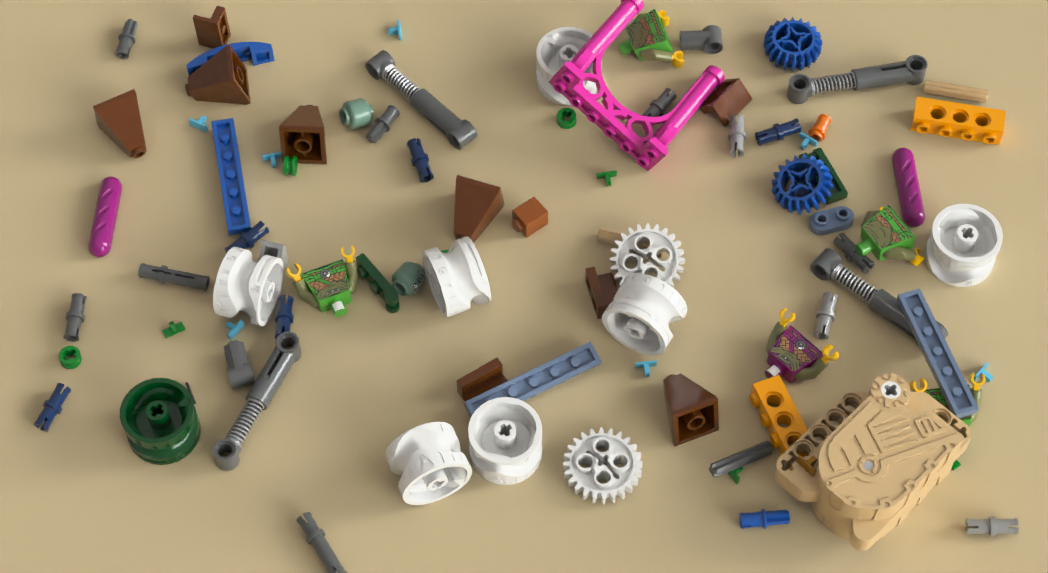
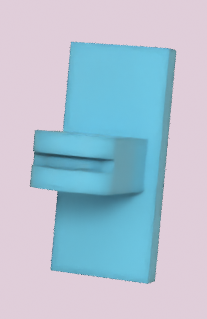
(396, 30)
(200, 124)
(807, 139)
(272, 156)
(234, 329)
(646, 365)
(988, 377)

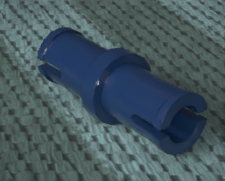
(778, 132)
(420, 160)
(248, 239)
(284, 317)
(52, 407)

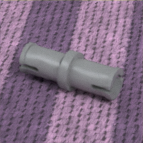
(737, 136)
(825, 315)
(991, 526)

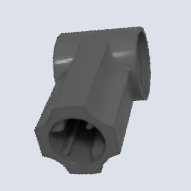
(708, 39)
(238, 368)

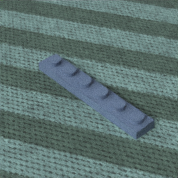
(937, 353)
(541, 378)

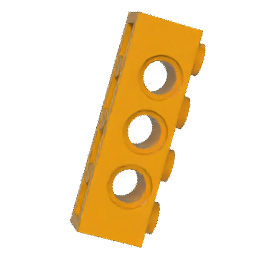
(958, 120)
(774, 392)

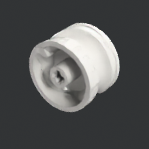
(553, 52)
(963, 245)
(456, 277)
(248, 286)
(643, 312)
(505, 440)
(428, 462)

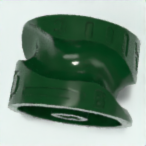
(160, 421)

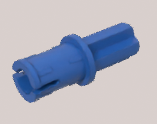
(764, 518)

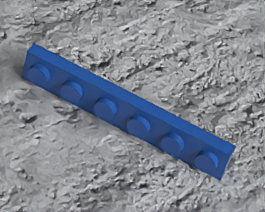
(231, 176)

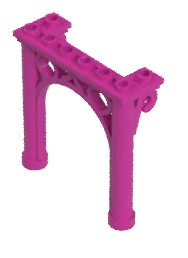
(645, 150)

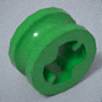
(566, 112)
(290, 165)
(70, 351)

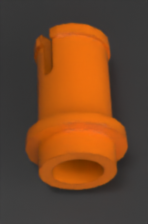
(820, 127)

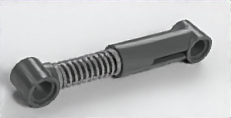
(909, 71)
(457, 131)
(829, 266)
(258, 399)

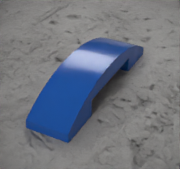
(257, 51)

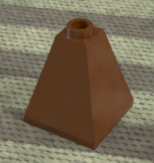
(220, 80)
(122, 123)
(304, 136)
(475, 207)
(690, 409)

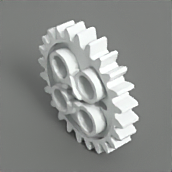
(659, 243)
(587, 479)

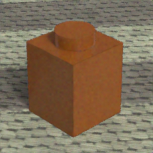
(529, 217)

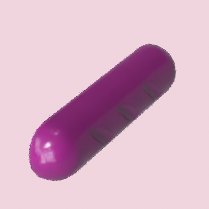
(908, 187)
(105, 216)

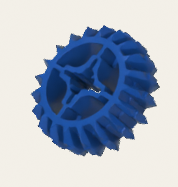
(793, 40)
(804, 172)

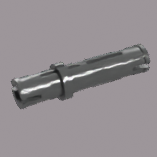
(163, 274)
(317, 539)

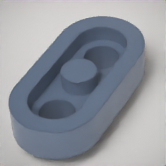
(832, 220)

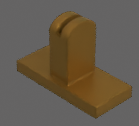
(807, 465)

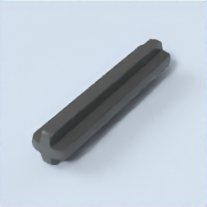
(741, 459)

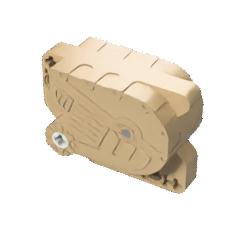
(874, 461)

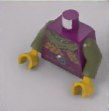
(793, 354)

